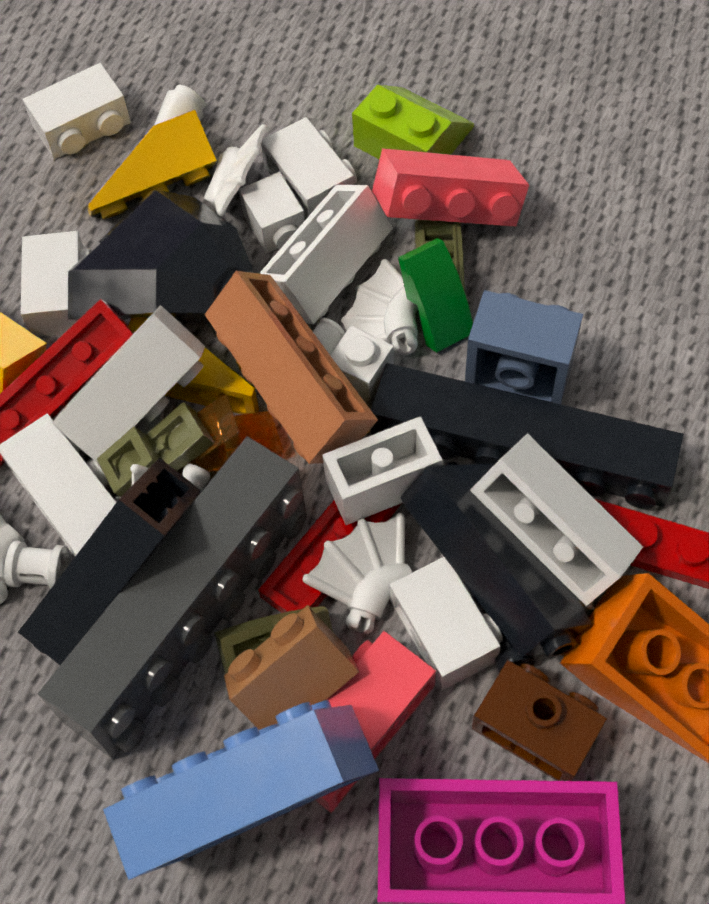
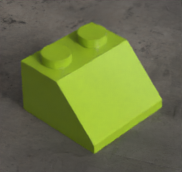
(405, 121)

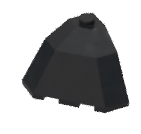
(162, 254)

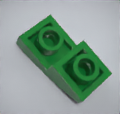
(437, 290)

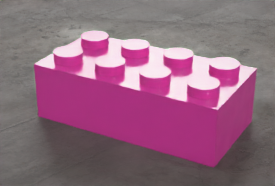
(499, 842)

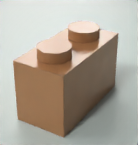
(292, 667)

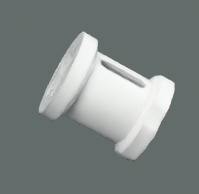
(34, 564)

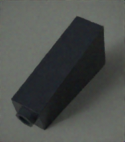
(109, 560)
(498, 569)

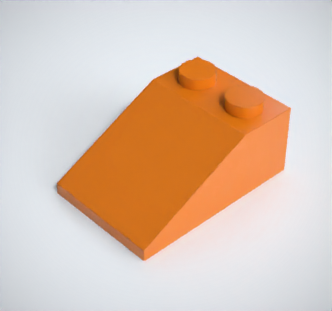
(648, 659)

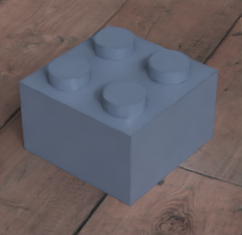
(522, 346)

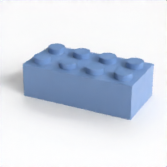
(238, 786)

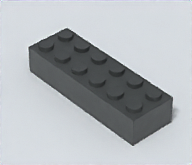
(177, 600)

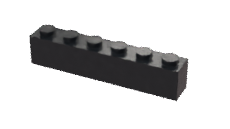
(486, 422)

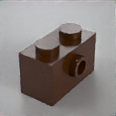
(538, 721)

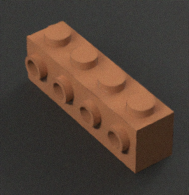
(288, 366)

